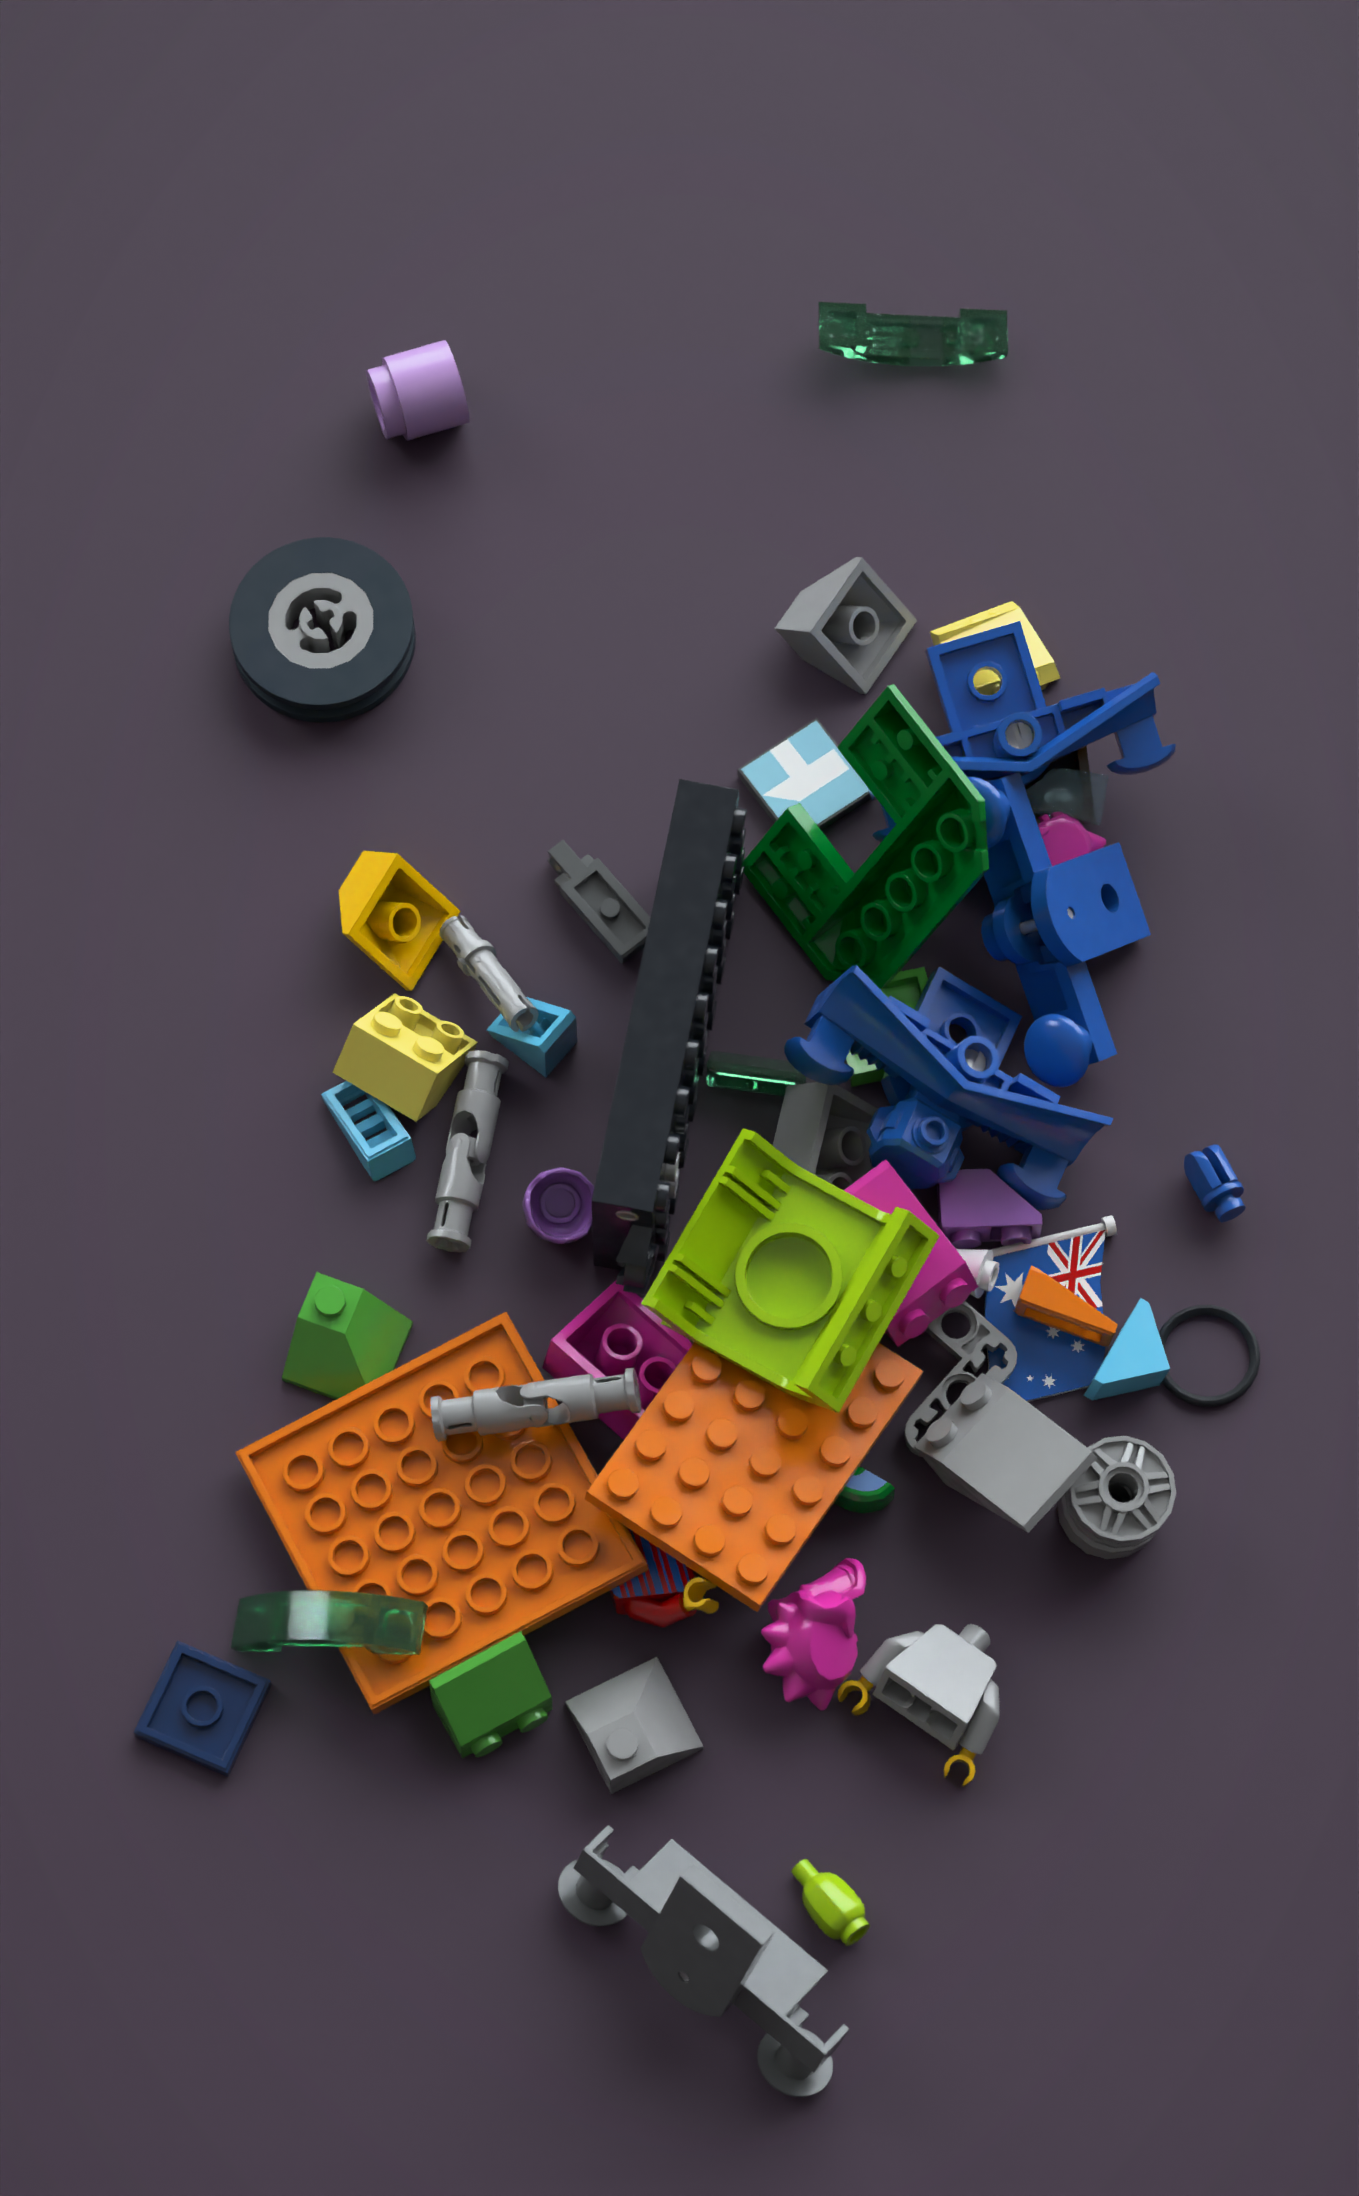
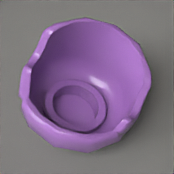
(559, 1205)

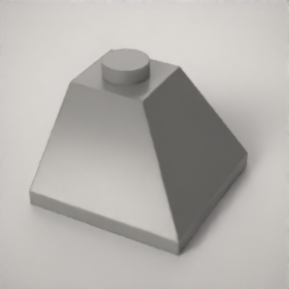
(847, 625)
(634, 1725)

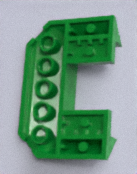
(912, 875)

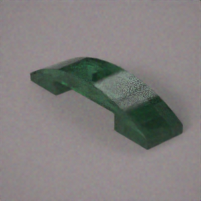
(912, 339)
(330, 1620)

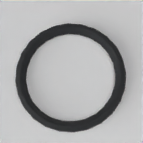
(1254, 1353)

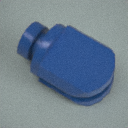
(1215, 1182)

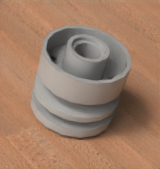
(1135, 1475)

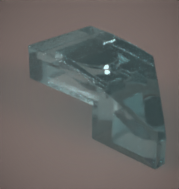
(1070, 792)

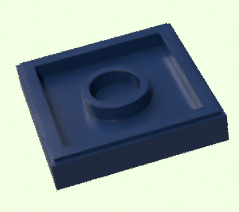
(202, 1708)

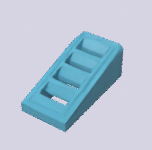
(381, 1153)

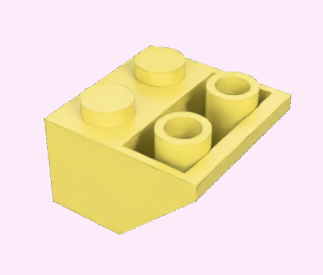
(403, 1056)

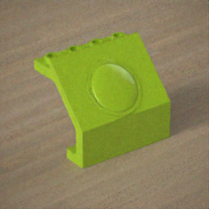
(788, 1274)

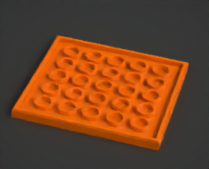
(467, 1524)

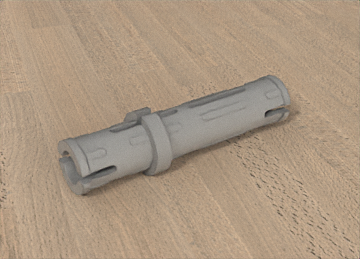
(479, 960)

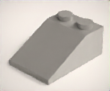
(1003, 1453)

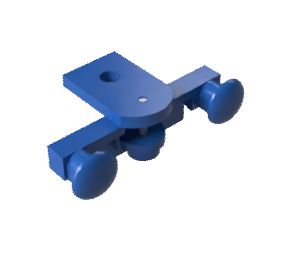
(1074, 910)

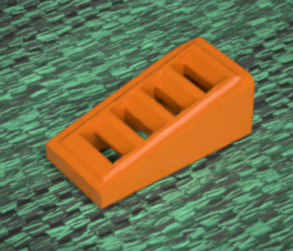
(1057, 1307)

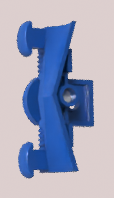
(1015, 727)

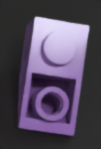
(984, 1209)

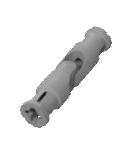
(466, 1157)
(527, 1405)

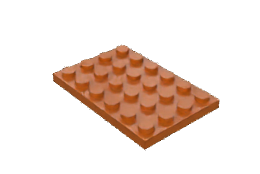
(739, 1469)

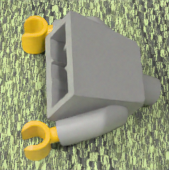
(938, 1685)

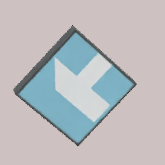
(808, 772)

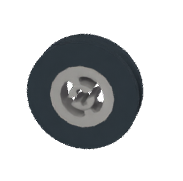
(295, 667)

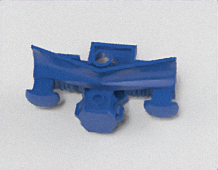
(942, 1085)

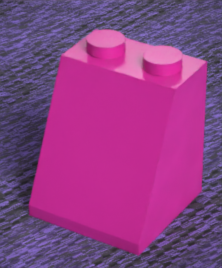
(944, 1277)

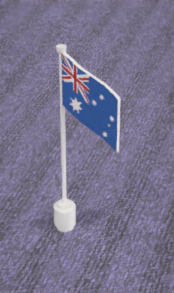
(1048, 1358)

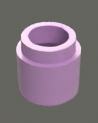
(418, 392)

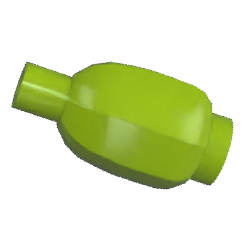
(831, 1904)

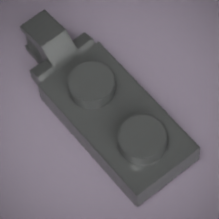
(600, 901)

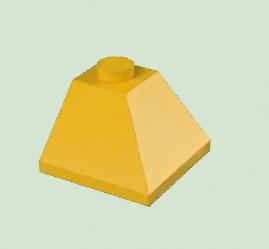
(393, 915)

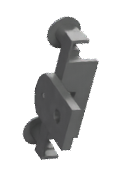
(710, 1952)

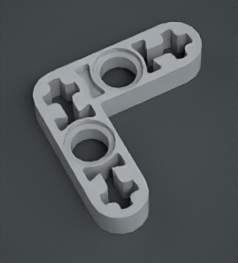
(968, 1352)

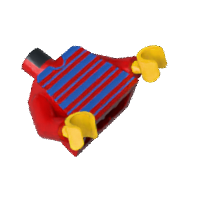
(664, 1591)

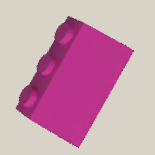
(615, 1336)

